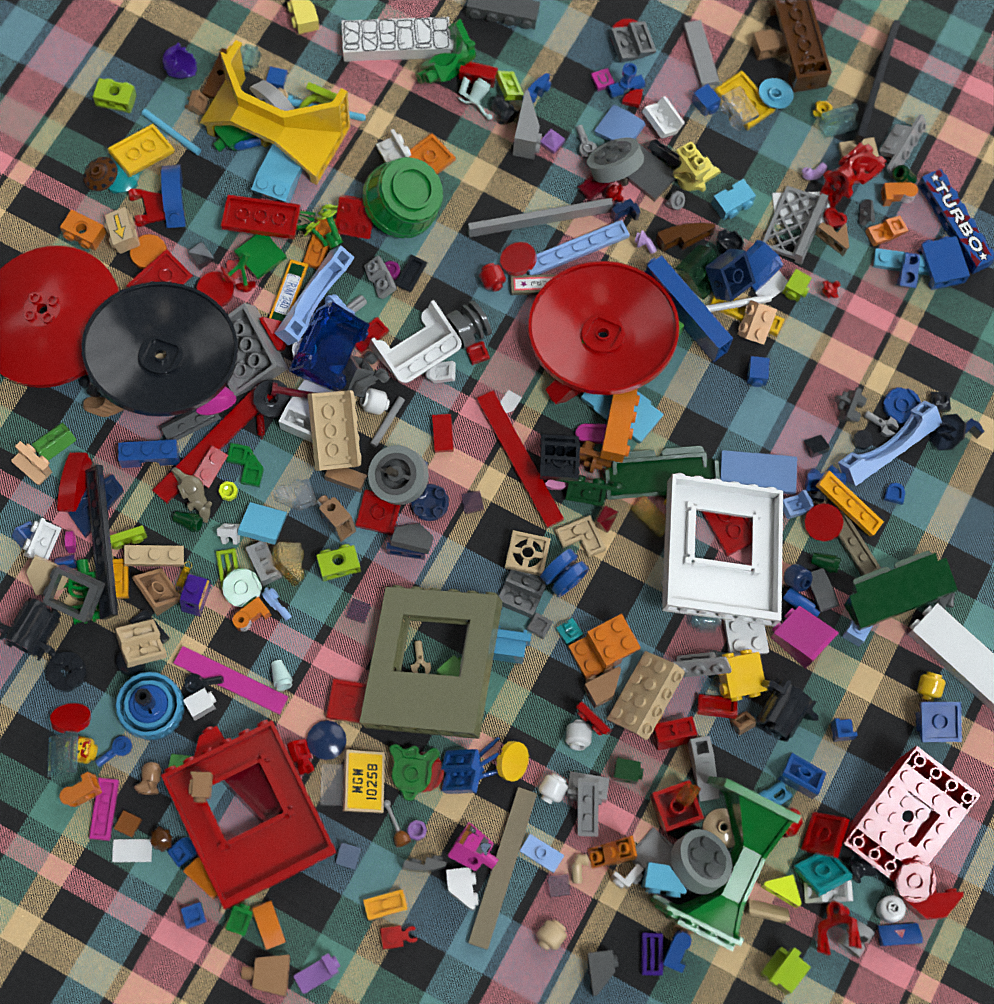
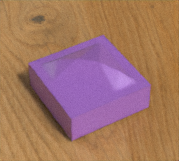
(552, 141)

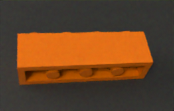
(618, 426)

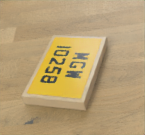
(363, 781)

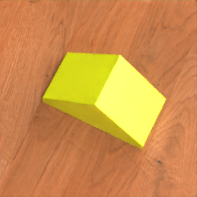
(784, 889)

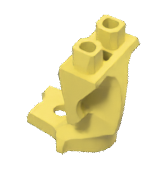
(694, 169)

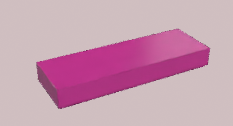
(104, 810)

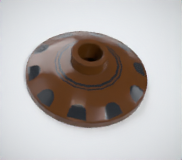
(100, 173)

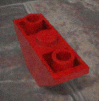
(936, 905)

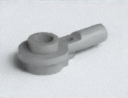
(586, 147)

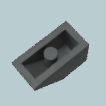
(601, 968)

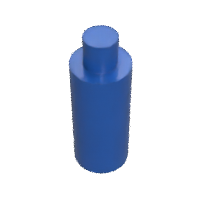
(797, 600)

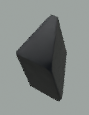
(817, 446)

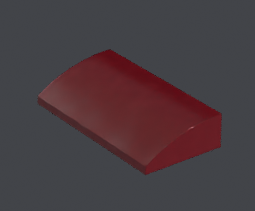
(255, 792)

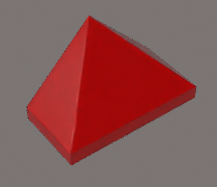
(271, 326)

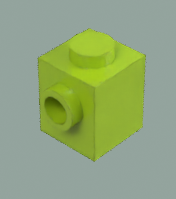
(797, 286)

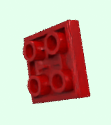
(586, 714)

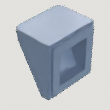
(348, 856)

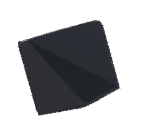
(200, 255)

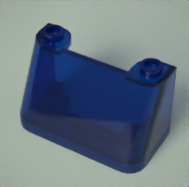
(328, 346)

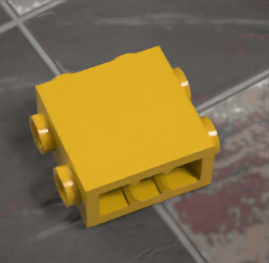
(745, 676)

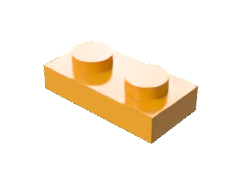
(121, 576)
(385, 904)

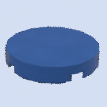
(899, 403)

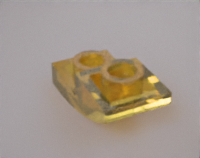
(651, 515)

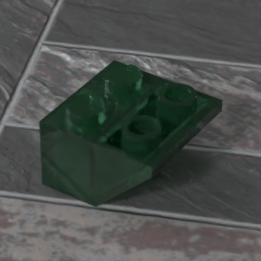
(693, 270)

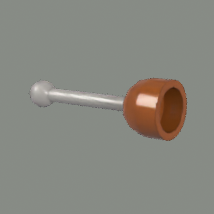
(401, 838)

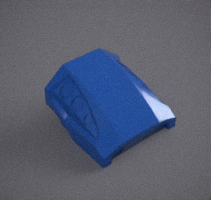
(763, 262)

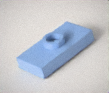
(541, 853)

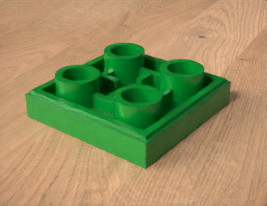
(263, 255)

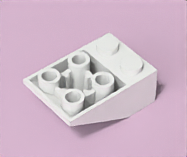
(296, 414)

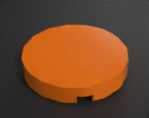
(149, 249)

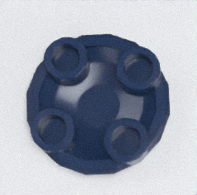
(431, 504)
(326, 740)

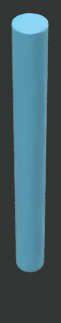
(173, 133)

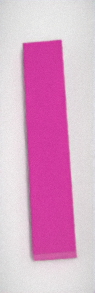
(233, 681)

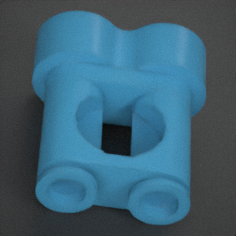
(775, 789)

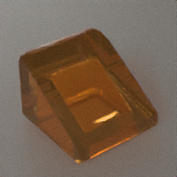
(688, 794)

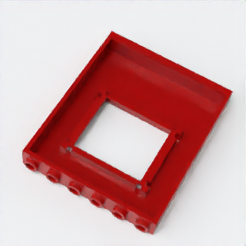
(267, 851)

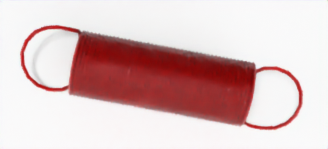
(260, 425)

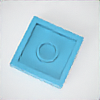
(262, 523)

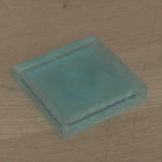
(62, 754)

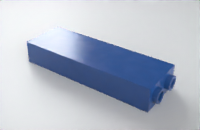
(691, 311)

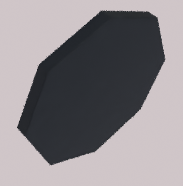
(949, 433)

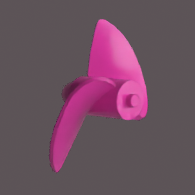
(218, 404)

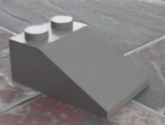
(527, 135)

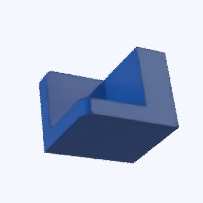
(842, 730)

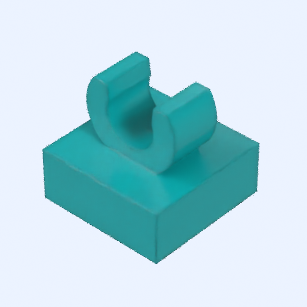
(569, 631)

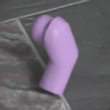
(810, 174)

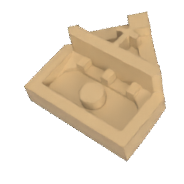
(39, 574)

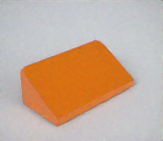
(198, 874)

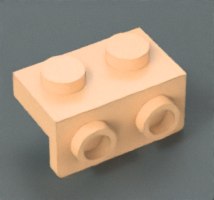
(757, 322)
(30, 464)

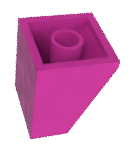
(803, 635)

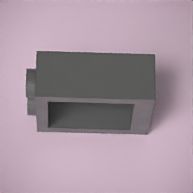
(94, 593)

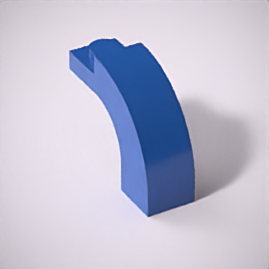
(172, 196)

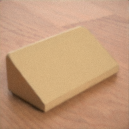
(768, 911)

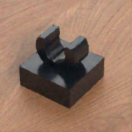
(941, 400)

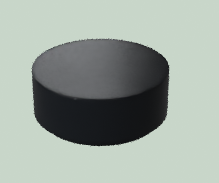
(862, 440)

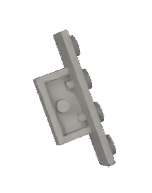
(901, 142)
(703, 664)

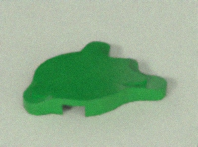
(411, 770)

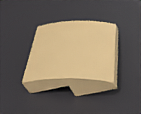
(140, 643)

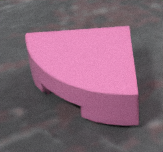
(556, 485)

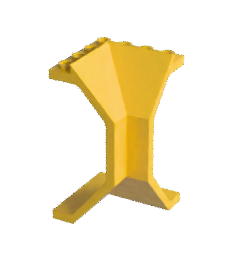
(303, 134)

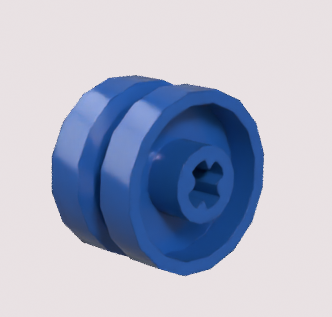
(564, 573)

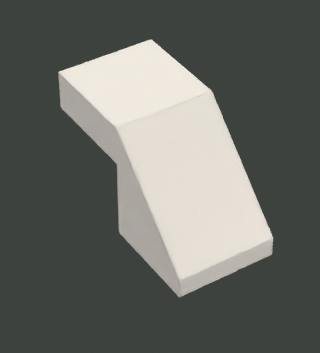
(840, 894)

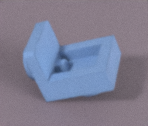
(797, 505)

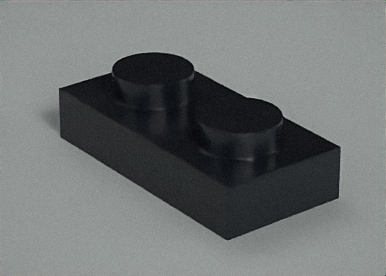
(659, 149)

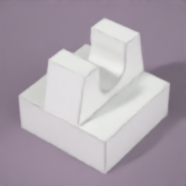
(229, 530)

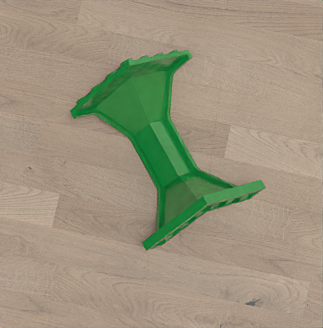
(756, 830)

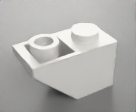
(460, 886)

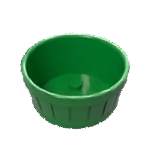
(403, 197)

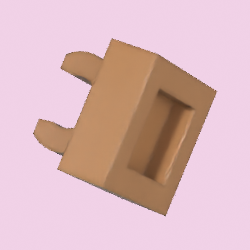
(197, 102)

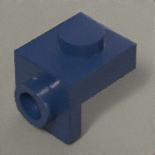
(622, 209)
(974, 428)

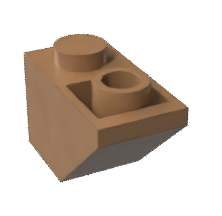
(602, 688)

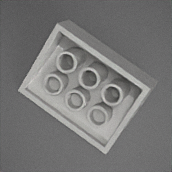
(257, 355)

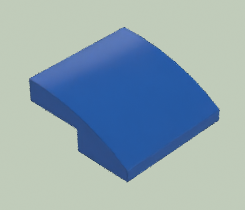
(461, 771)

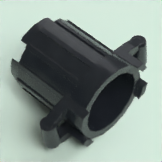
(32, 629)
(785, 709)

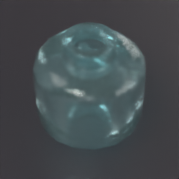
(250, 57)
(705, 624)

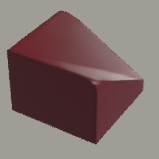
(606, 519)

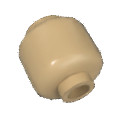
(551, 935)

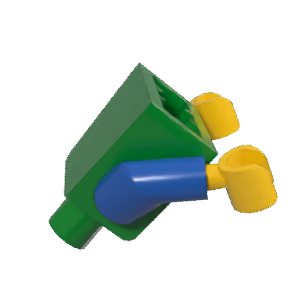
(237, 139)

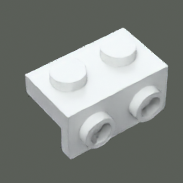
(663, 118)
(42, 539)

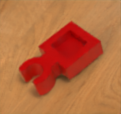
(301, 754)
(393, 937)

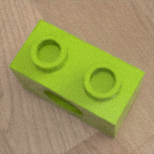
(122, 101)
(330, 570)

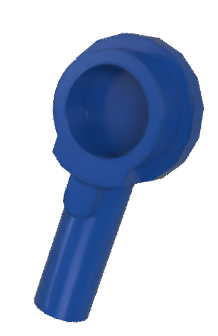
(121, 747)

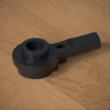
(195, 682)

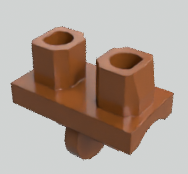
(592, 458)

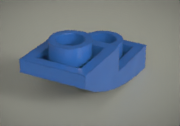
(540, 86)

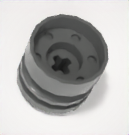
(469, 323)

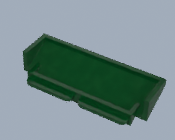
(648, 473)
(896, 591)

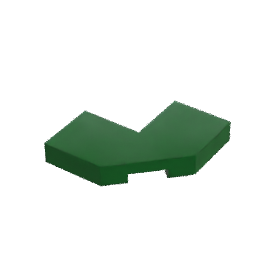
(244, 456)

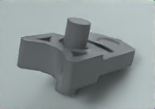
(866, 212)

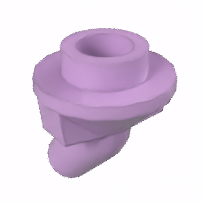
(642, 239)

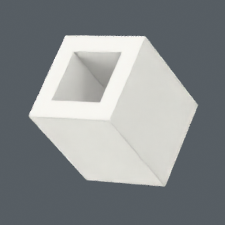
(200, 703)

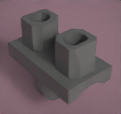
(847, 403)

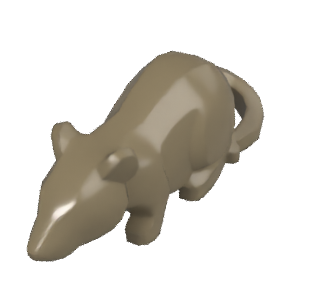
(193, 489)

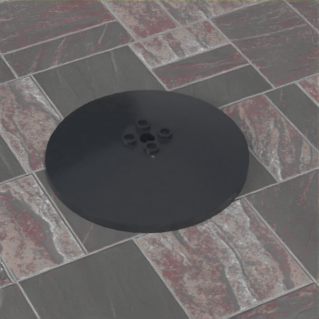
(152, 320)

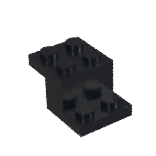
(559, 457)

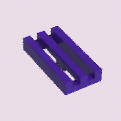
(644, 954)

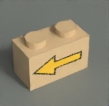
(122, 230)

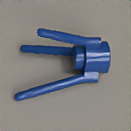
(487, 760)

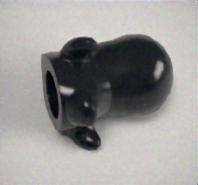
(504, 109)
(860, 869)

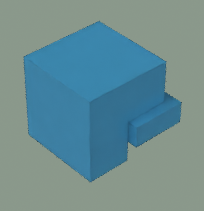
(511, 645)

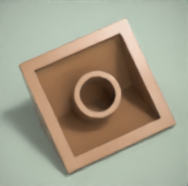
(157, 590)

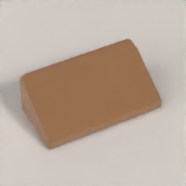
(347, 478)

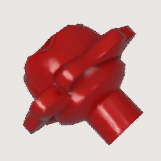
(614, 192)
(830, 289)

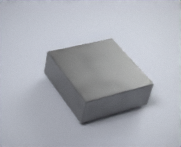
(539, 625)

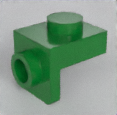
(239, 919)

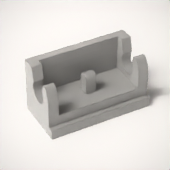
(263, 562)

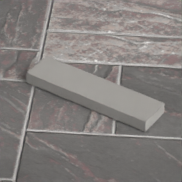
(701, 53)

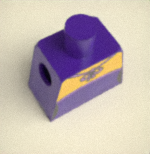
(194, 593)

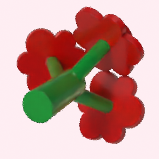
(237, 269)

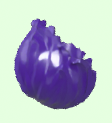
(179, 62)

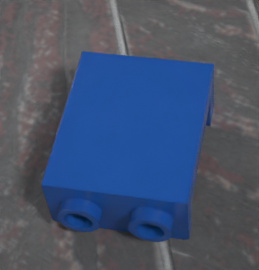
(944, 262)

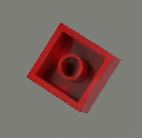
(673, 814)

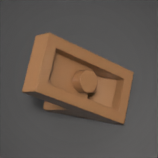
(836, 240)

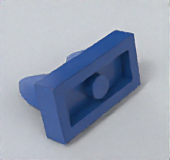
(814, 476)

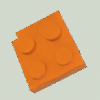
(604, 647)

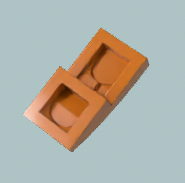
(888, 230)
(268, 924)

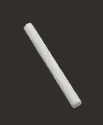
(738, 303)

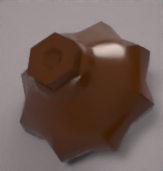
(161, 839)

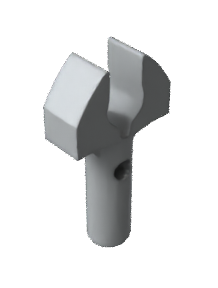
(883, 424)

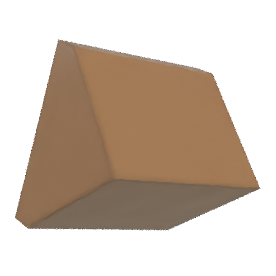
(743, 723)

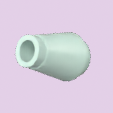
(281, 677)

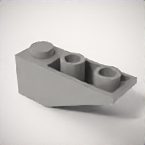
(703, 766)

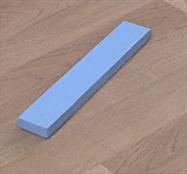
(580, 247)

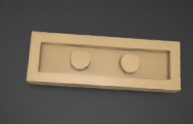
(153, 555)

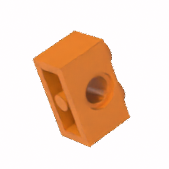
(75, 223)

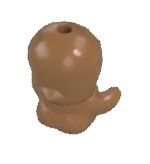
(150, 778)

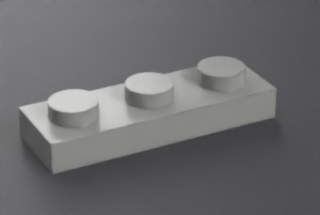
(588, 806)

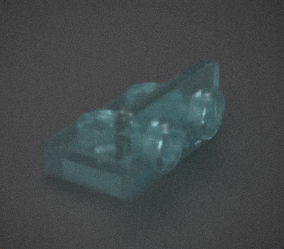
(839, 120)

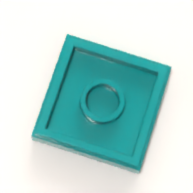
(822, 873)

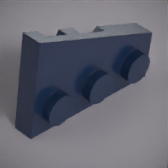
(82, 515)

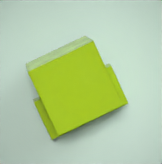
(785, 970)

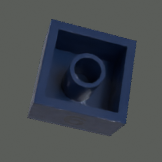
(730, 274)

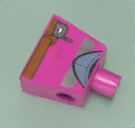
(473, 849)

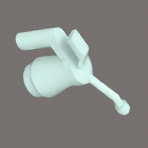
(478, 91)

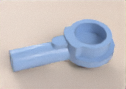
(334, 298)
(271, 596)

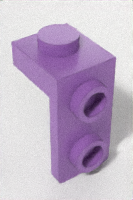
(317, 973)

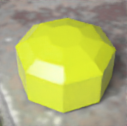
(228, 491)

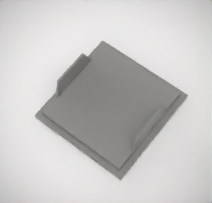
(653, 849)

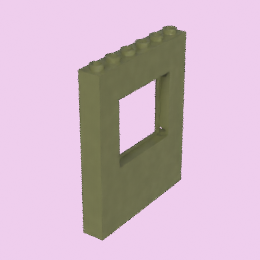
(431, 701)

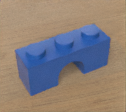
(161, 451)

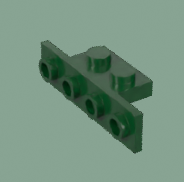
(591, 491)

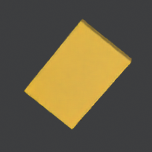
(752, 93)
(141, 150)

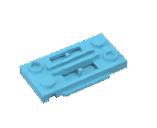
(646, 416)

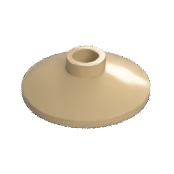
(713, 822)

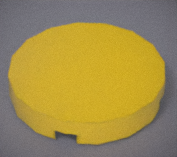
(512, 761)

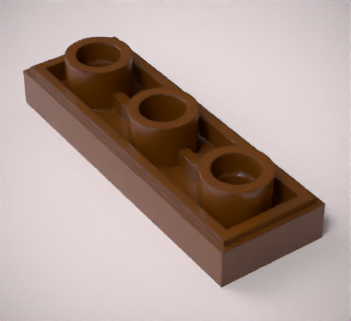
(215, 81)

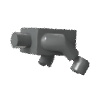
(360, 374)

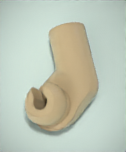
(577, 867)

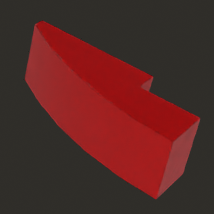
(73, 481)

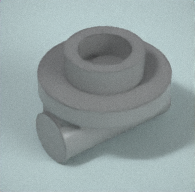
(676, 200)

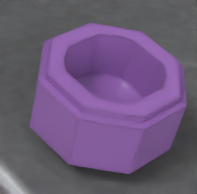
(417, 830)

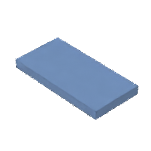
(760, 469)

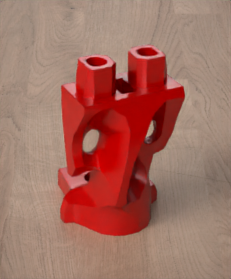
(852, 173)

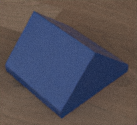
(802, 776)

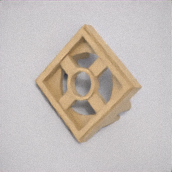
(544, 543)

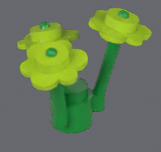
(333, 238)

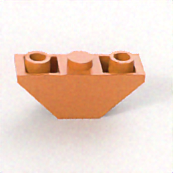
(613, 852)

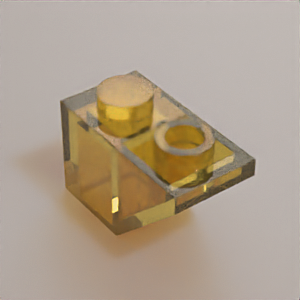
(287, 561)

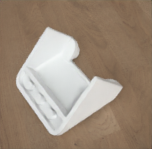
(420, 350)

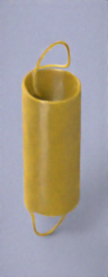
(183, 576)

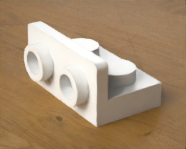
(393, 148)

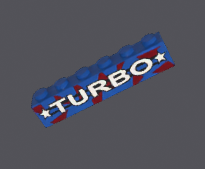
(956, 220)

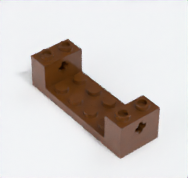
(802, 44)

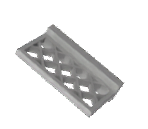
(809, 230)

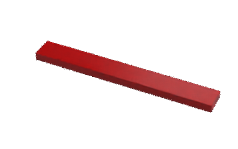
(218, 437)
(520, 459)

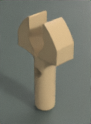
(420, 659)

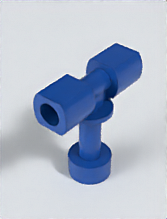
(627, 82)

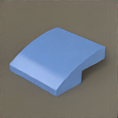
(619, 124)

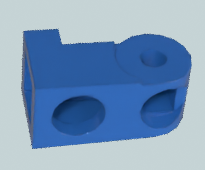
(909, 270)
(680, 942)

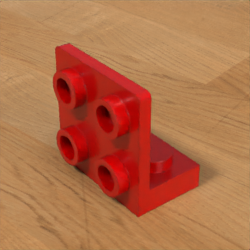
(352, 217)

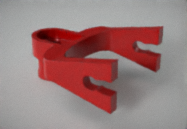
(837, 915)

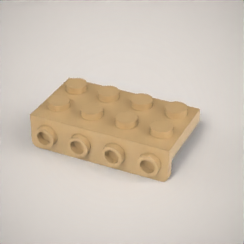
(334, 430)
(646, 695)

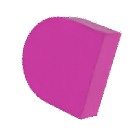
(70, 541)

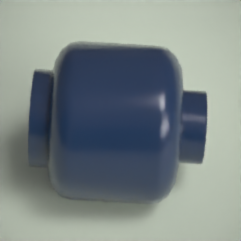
(798, 577)

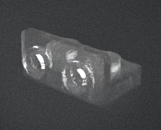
(738, 108)

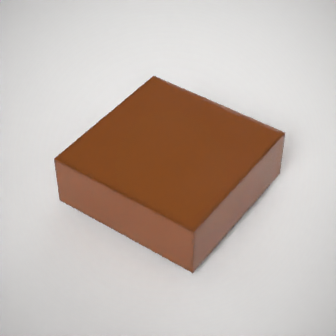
(128, 824)

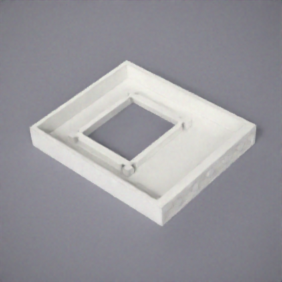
(721, 587)

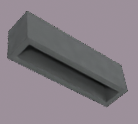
(511, 12)

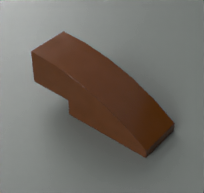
(684, 235)

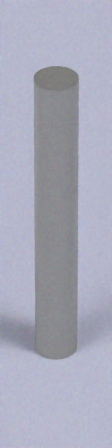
(388, 420)

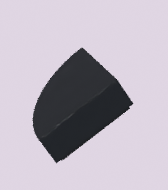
(820, 497)

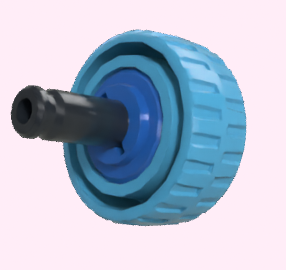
(150, 706)

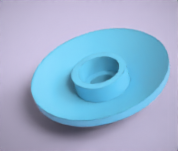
(776, 93)

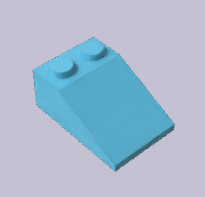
(277, 176)

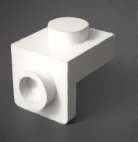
(442, 372)
(633, 877)

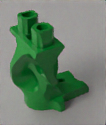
(447, 65)

